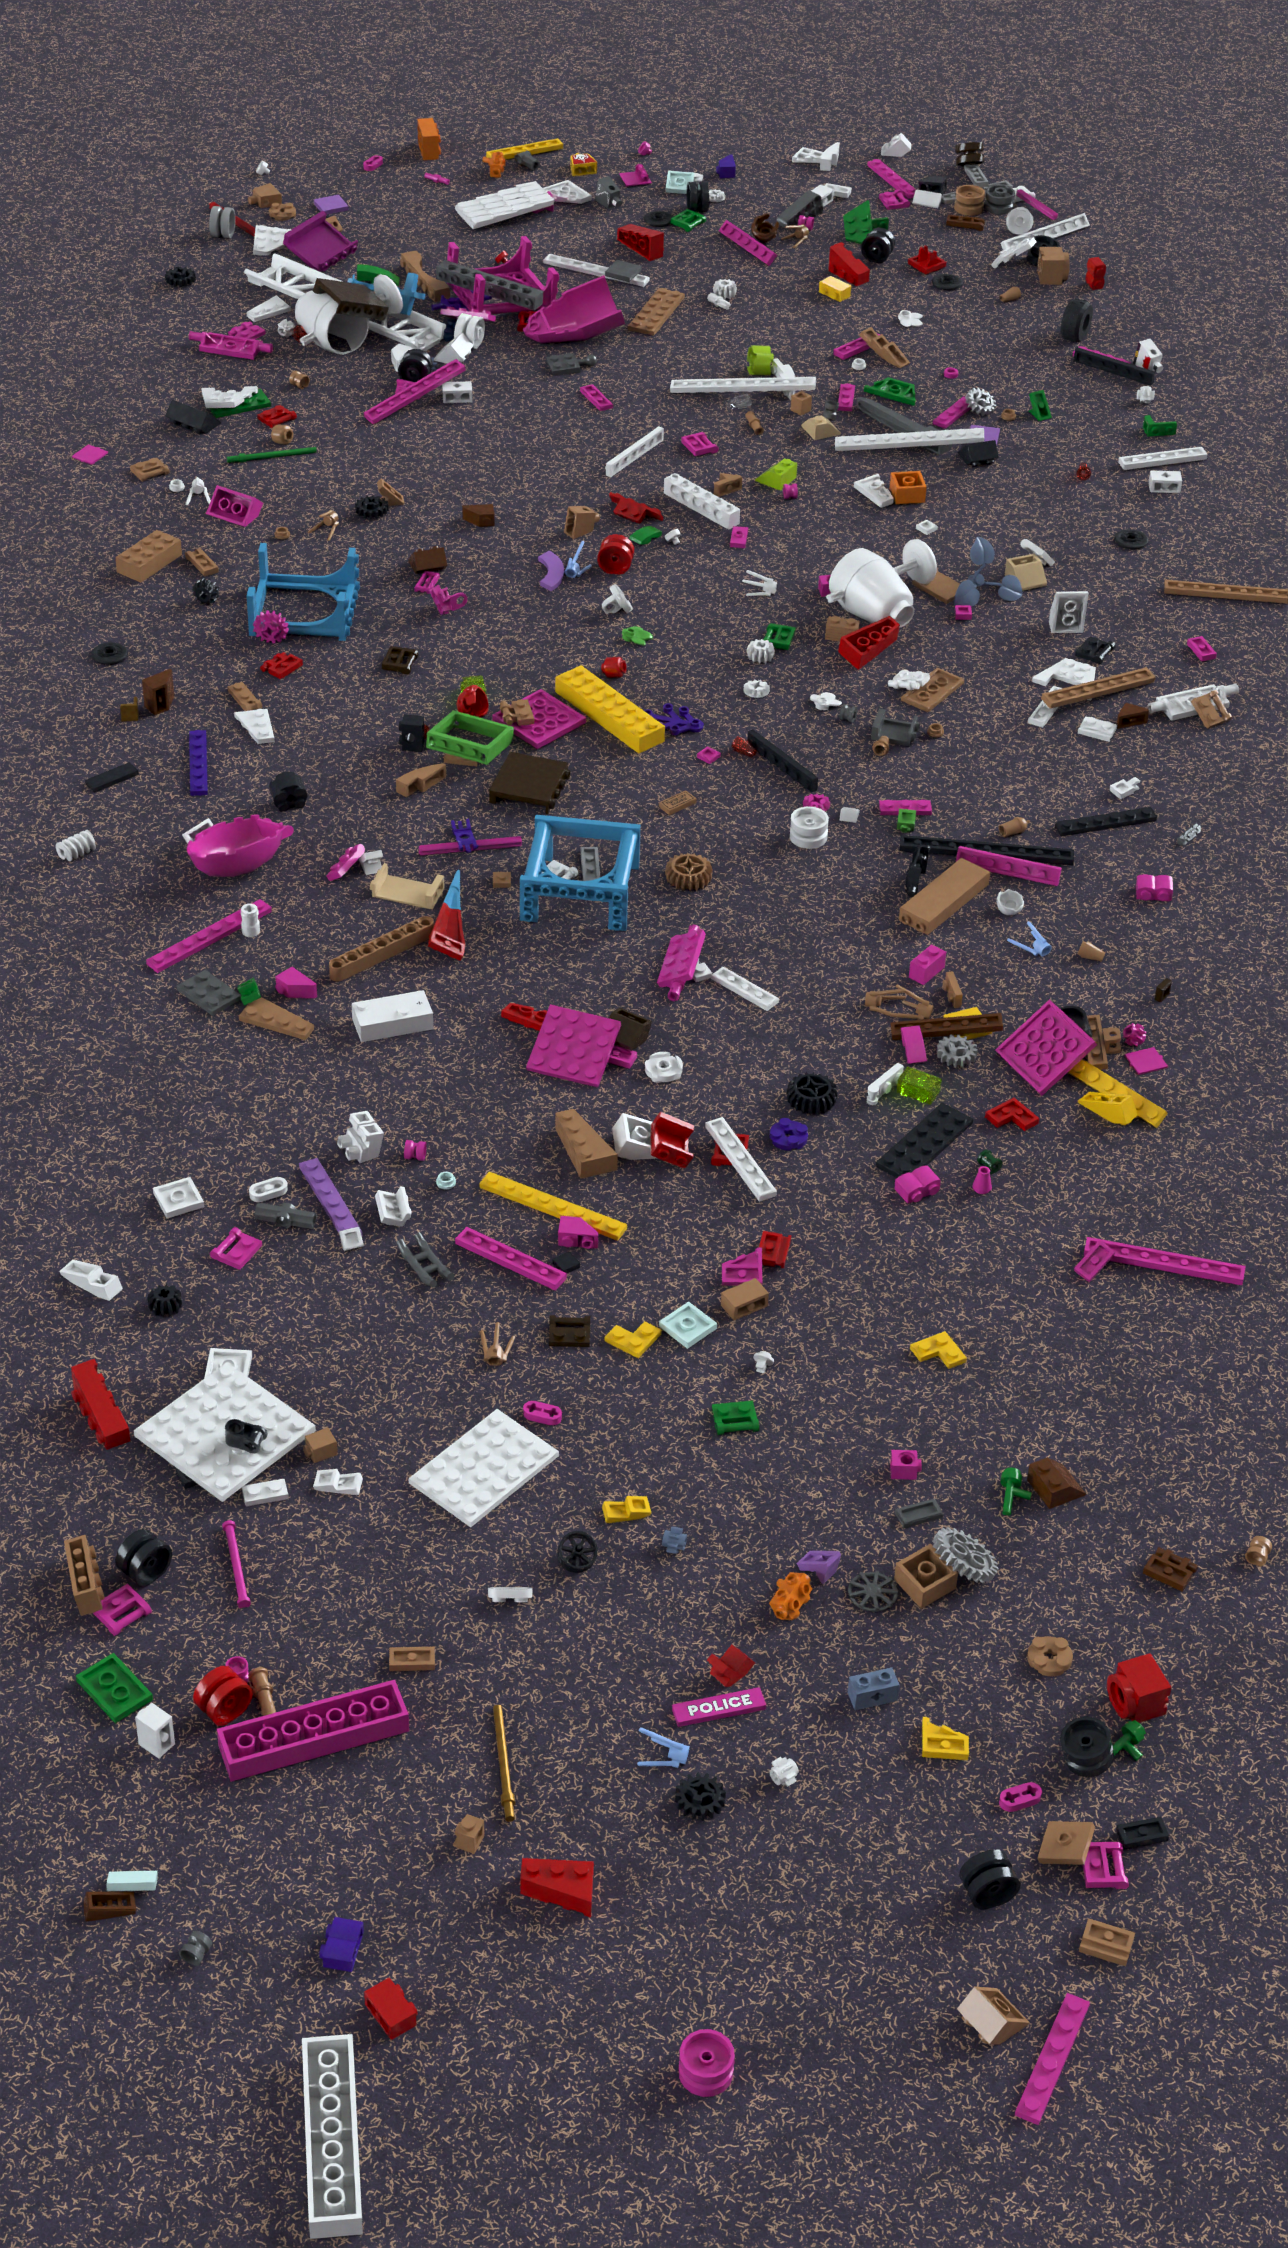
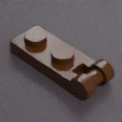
(966, 222)

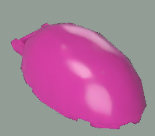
(237, 846)

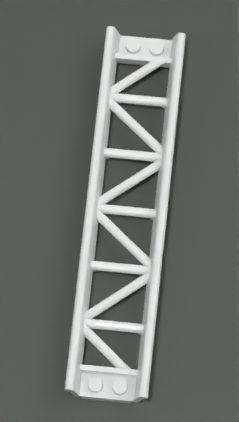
(426, 337)

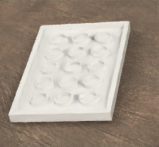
(483, 1467)

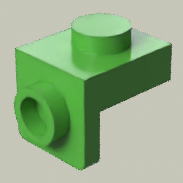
(906, 820)

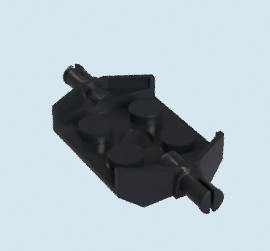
(916, 867)

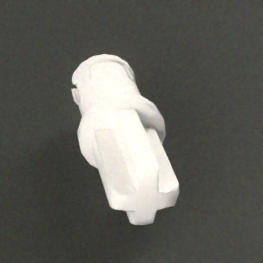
(718, 301)

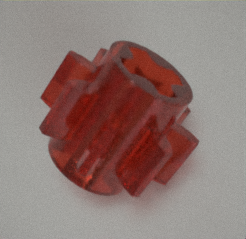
(299, 332)

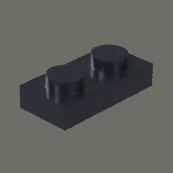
(1142, 1833)

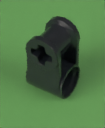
(244, 1435)

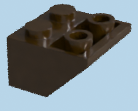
(633, 1028)

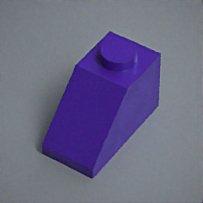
(726, 167)

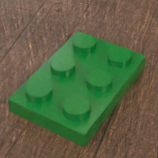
(114, 1687)

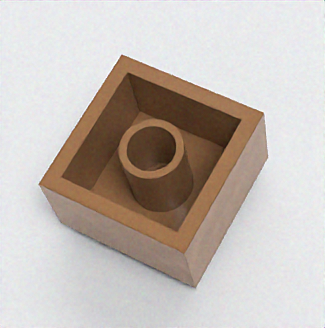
(925, 1576)

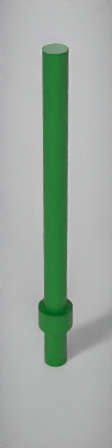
(243, 458)

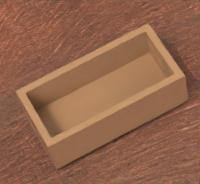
(148, 556)

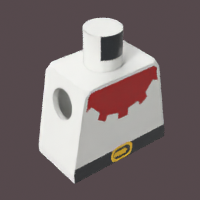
(1148, 356)

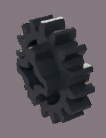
(180, 276)
(371, 507)
(700, 1796)

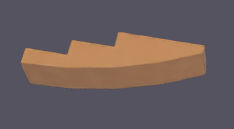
(883, 348)

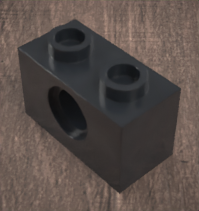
(412, 733)

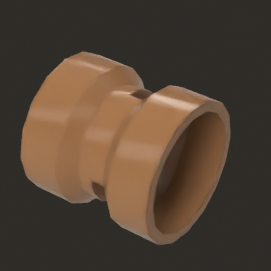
(299, 379)
(1258, 1551)

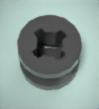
(848, 713)

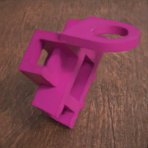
(446, 602)

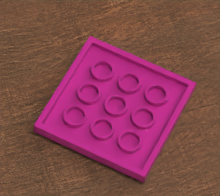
(551, 720)
(573, 1045)
(1046, 1047)

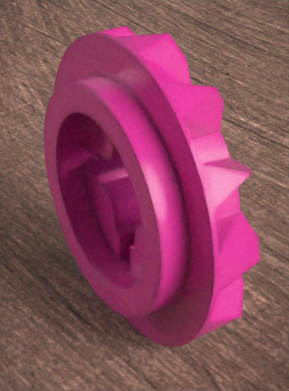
(824, 801)

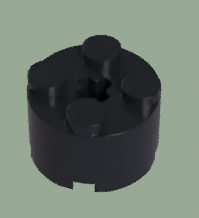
(288, 791)

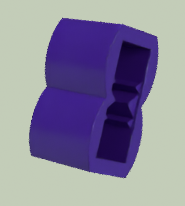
(342, 1944)

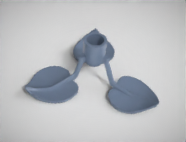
(967, 594)

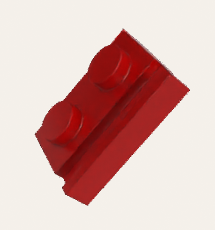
(774, 1248)

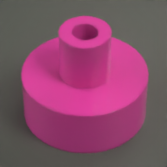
(644, 149)

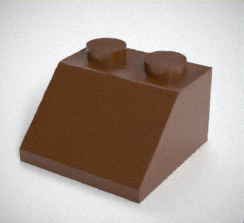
(1053, 1482)

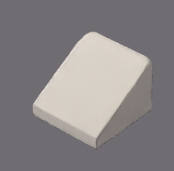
(849, 814)

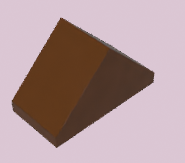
(1132, 715)

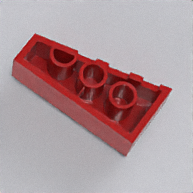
(642, 240)
(868, 641)
(98, 1405)

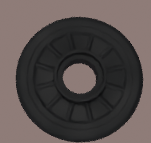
(658, 218)
(946, 281)
(1131, 539)
(116, 651)

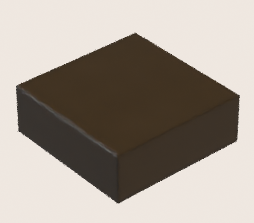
(1163, 990)

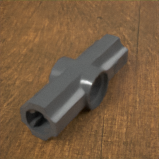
(285, 1215)

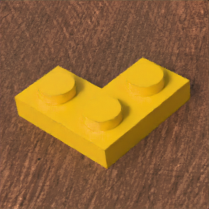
(636, 1342)
(941, 1346)

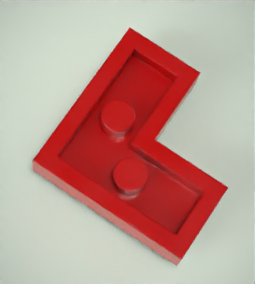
(1012, 1111)

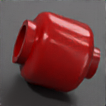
(614, 667)

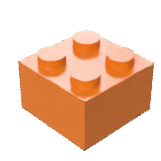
(907, 487)

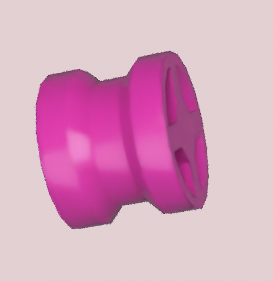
(790, 491)

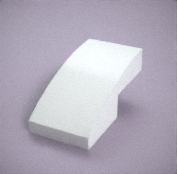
(335, 1482)

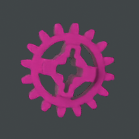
(270, 627)

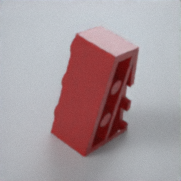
(847, 266)
(559, 1882)

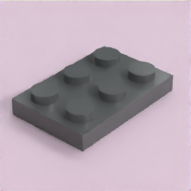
(208, 992)

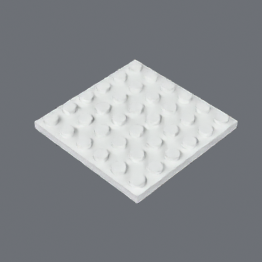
(193, 1431)

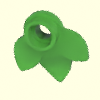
(636, 635)

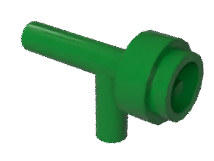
(1012, 1480)
(1133, 1733)

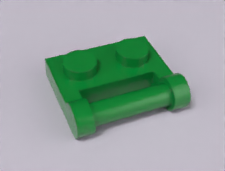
(684, 218)
(783, 637)
(732, 1413)

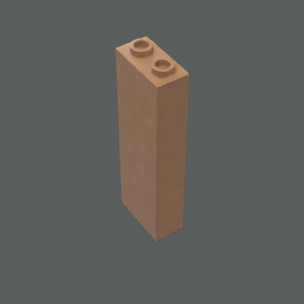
(944, 896)

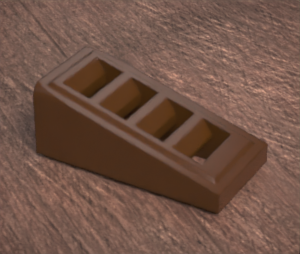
(101, 1912)

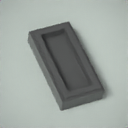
(919, 1513)

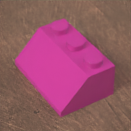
(233, 506)

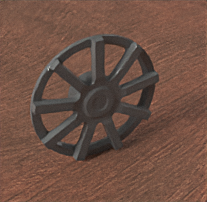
(872, 1591)

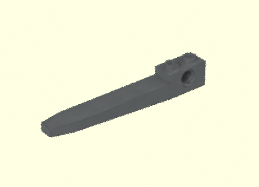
(897, 421)

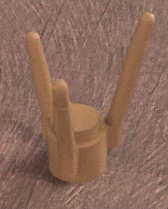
(801, 232)
(330, 518)
(875, 998)
(923, 1009)
(495, 1354)

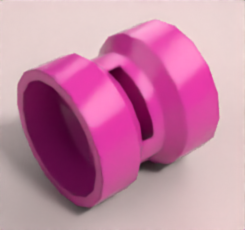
(808, 222)
(415, 1150)
(239, 1666)

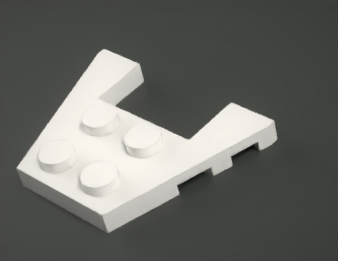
(227, 399)
(1067, 671)

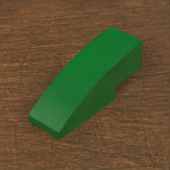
(369, 272)

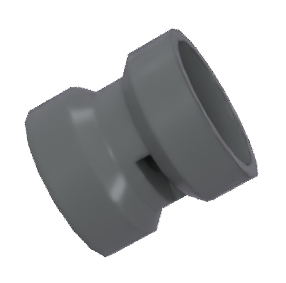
(830, 409)
(197, 1945)

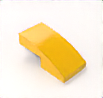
(633, 1508)

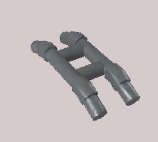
(426, 1253)

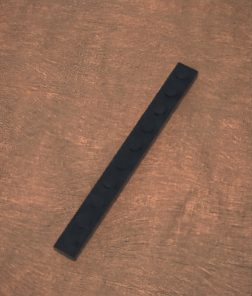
(1025, 852)

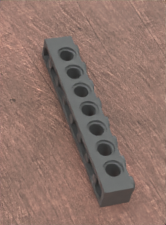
(494, 285)

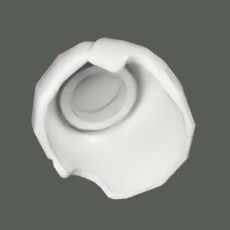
(1010, 902)

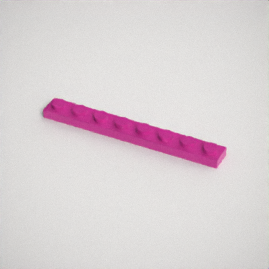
(414, 391)
(202, 939)
(1172, 1262)

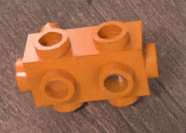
(496, 164)
(791, 1595)

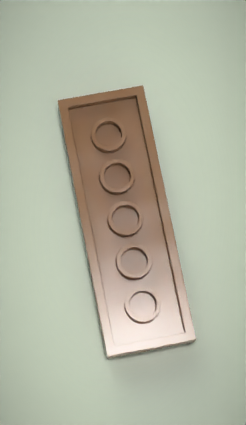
(656, 311)

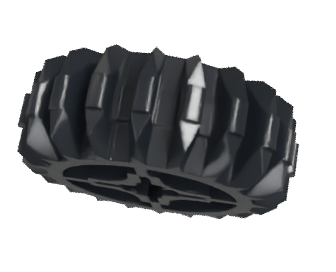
(811, 1093)

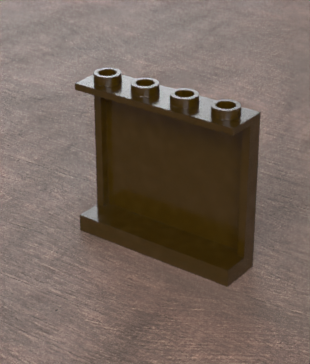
(352, 298)
(530, 780)

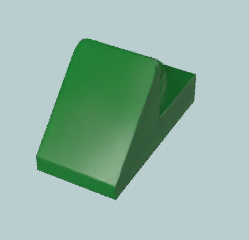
(1040, 405)

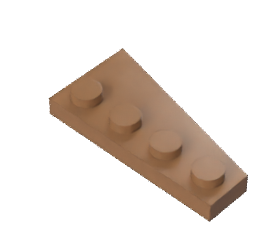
(273, 1017)

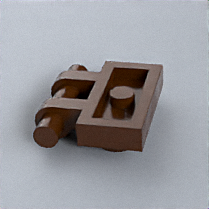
(1170, 1568)

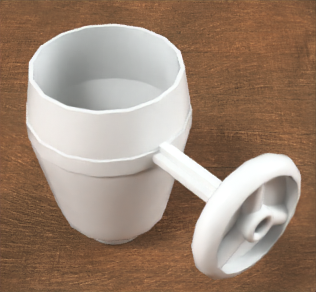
(319, 316)
(872, 587)

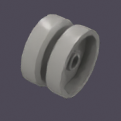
(222, 222)

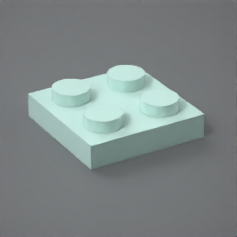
(678, 181)
(688, 1325)

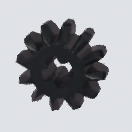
(205, 591)
(164, 1300)

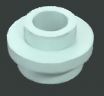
(445, 1180)

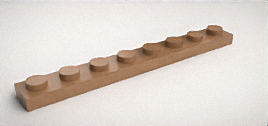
(1226, 591)
(1098, 688)

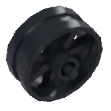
(577, 1551)

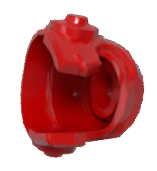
(473, 701)

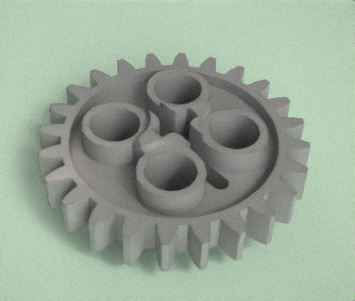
(965, 1555)

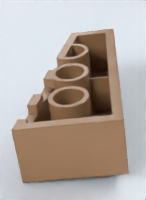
(584, 1145)

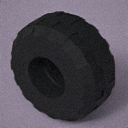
(1076, 320)

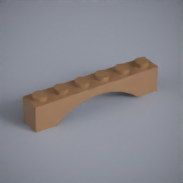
(433, 287)

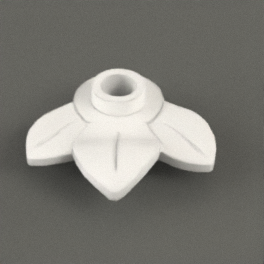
(910, 319)
(824, 700)

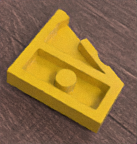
(943, 1742)

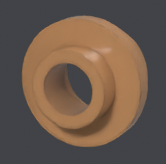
(1008, 414)
(282, 533)
(935, 730)

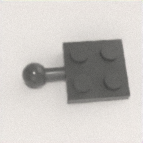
(568, 363)

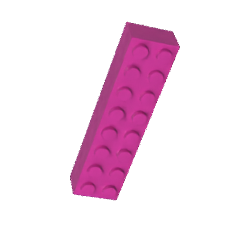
(312, 1730)

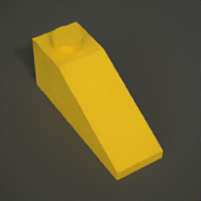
(1112, 1107)

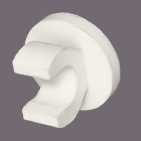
(763, 1359)

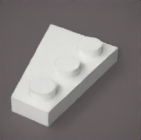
(1006, 255)
(268, 309)
(874, 489)
(257, 724)

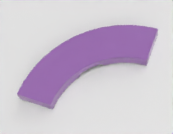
(555, 570)

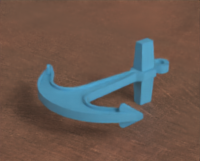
(408, 293)

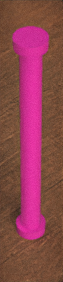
(229, 1527)

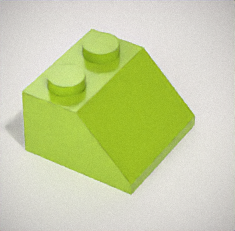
(779, 474)

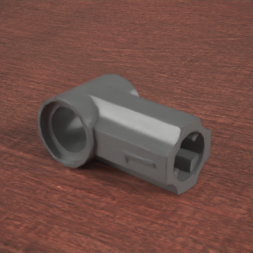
(526, 159)

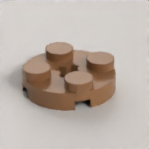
(282, 211)
(1056, 1646)

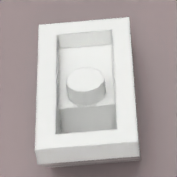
(371, 861)

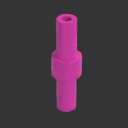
(437, 178)

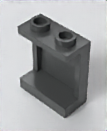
(897, 731)

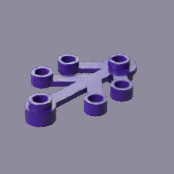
(674, 720)

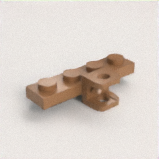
(1097, 1056)

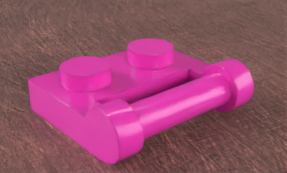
(890, 201)
(698, 444)
(240, 1253)
(119, 1603)
(1096, 1866)

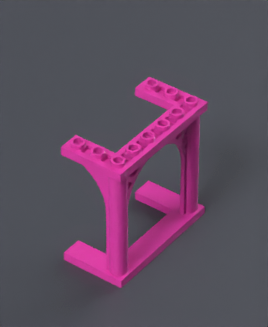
(513, 269)

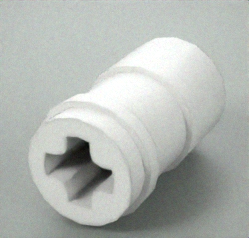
(250, 921)

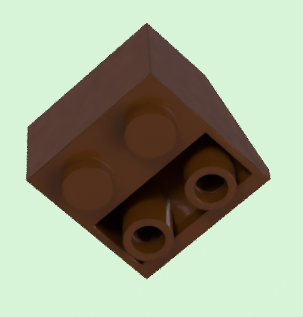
(428, 560)
(158, 692)

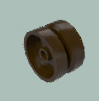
(969, 153)

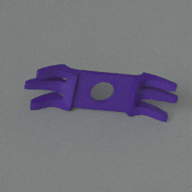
(464, 832)

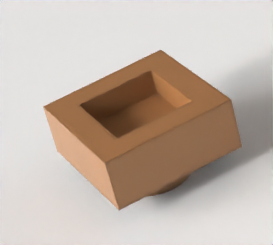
(501, 879)

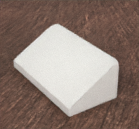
(927, 198)

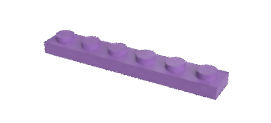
(328, 1195)

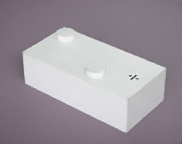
(392, 1016)

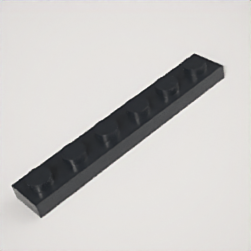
(1114, 366)
(783, 761)
(1105, 821)

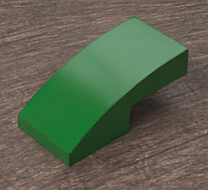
(644, 535)
(249, 991)

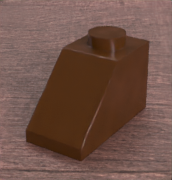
(479, 515)

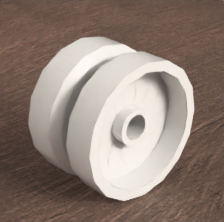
(472, 328)
(809, 827)

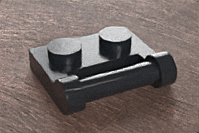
(1092, 646)

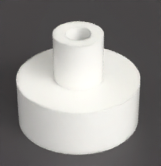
(262, 168)
(673, 536)

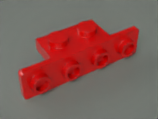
(632, 510)

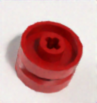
(615, 554)
(222, 1695)

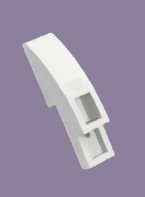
(782, 371)

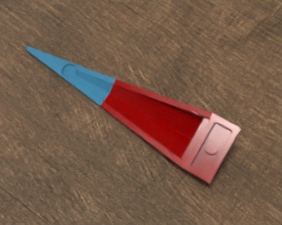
(447, 930)

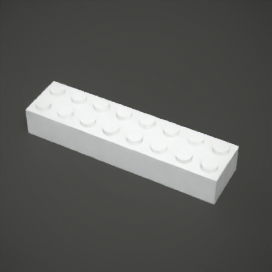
(331, 2137)

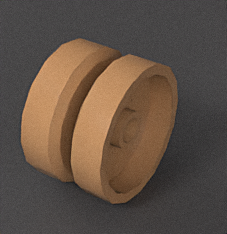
(969, 200)

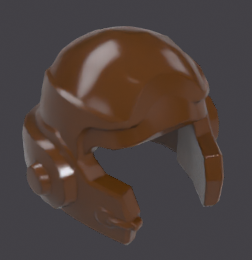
(764, 230)

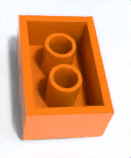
(428, 139)

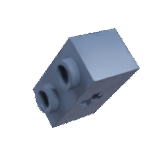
(873, 1688)

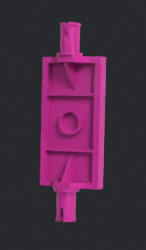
(230, 345)
(681, 960)

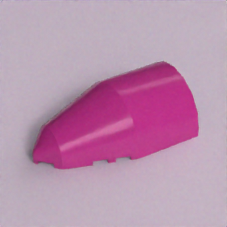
(576, 315)

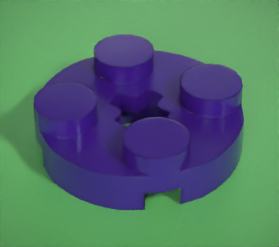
(786, 1126)

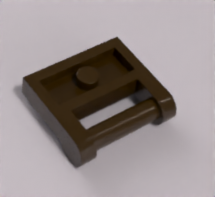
(395, 657)
(567, 1335)

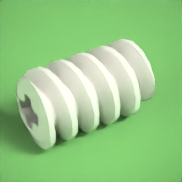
(76, 845)

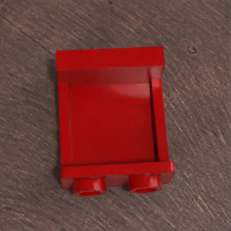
(670, 1140)

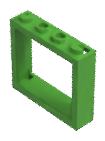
(467, 749)

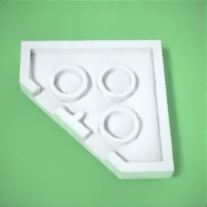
(568, 192)
(268, 239)

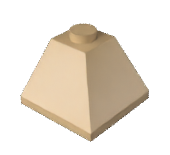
(820, 428)

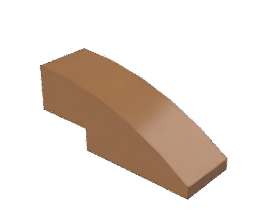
(420, 779)

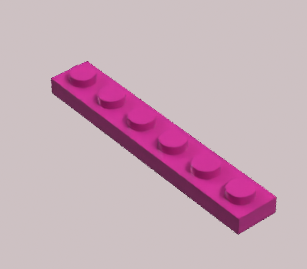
(892, 178)
(747, 242)
(1011, 866)
(511, 1258)
(1052, 2059)

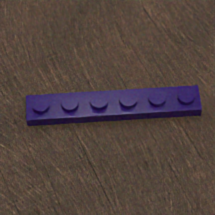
(198, 762)

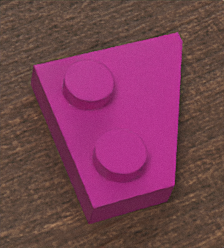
(743, 1269)

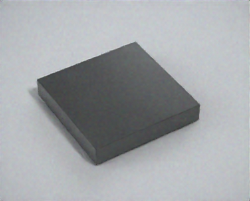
(623, 270)

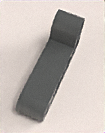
(807, 203)

